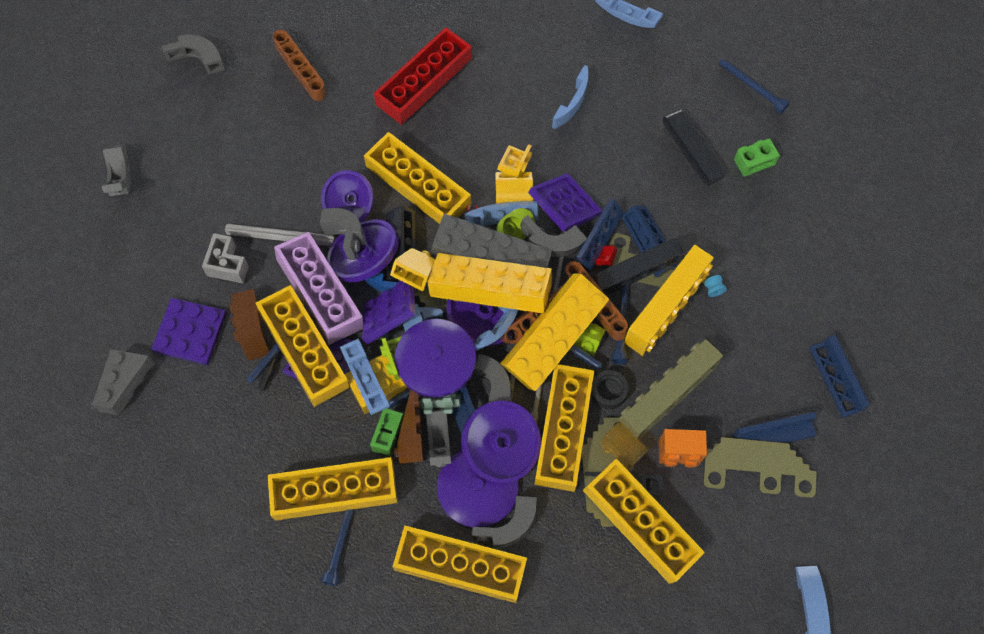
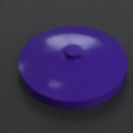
(372, 257)
(476, 318)
(435, 358)
(501, 441)
(472, 499)

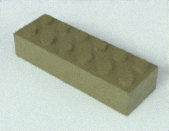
(671, 389)

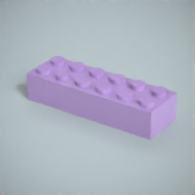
(319, 288)

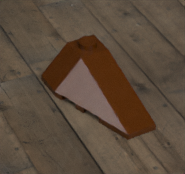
(410, 438)

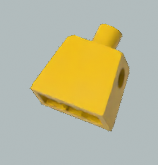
(413, 268)

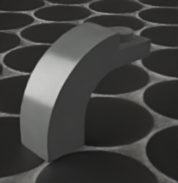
(195, 47)
(118, 170)
(346, 223)
(560, 245)
(500, 384)
(438, 438)
(513, 531)

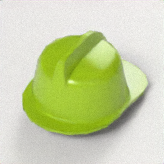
(511, 223)

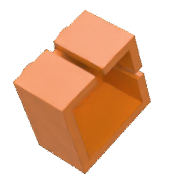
(682, 447)

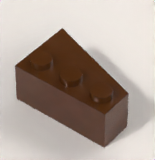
(248, 324)

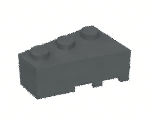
(120, 379)

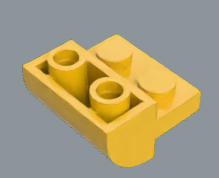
(512, 188)

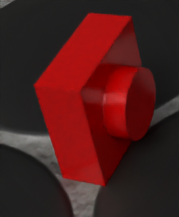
(606, 256)

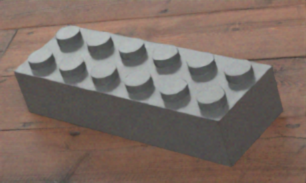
(475, 241)

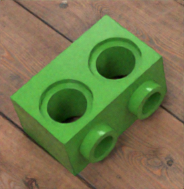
(758, 160)
(387, 432)

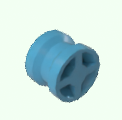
(715, 286)

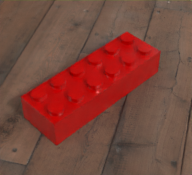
(423, 75)

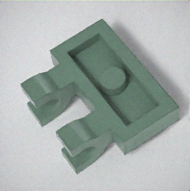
(446, 402)

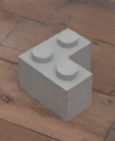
(222, 262)

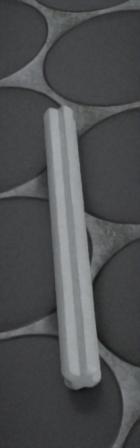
(275, 234)

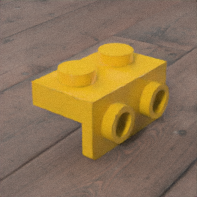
(514, 161)

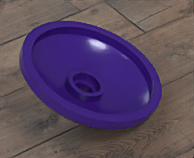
(343, 185)

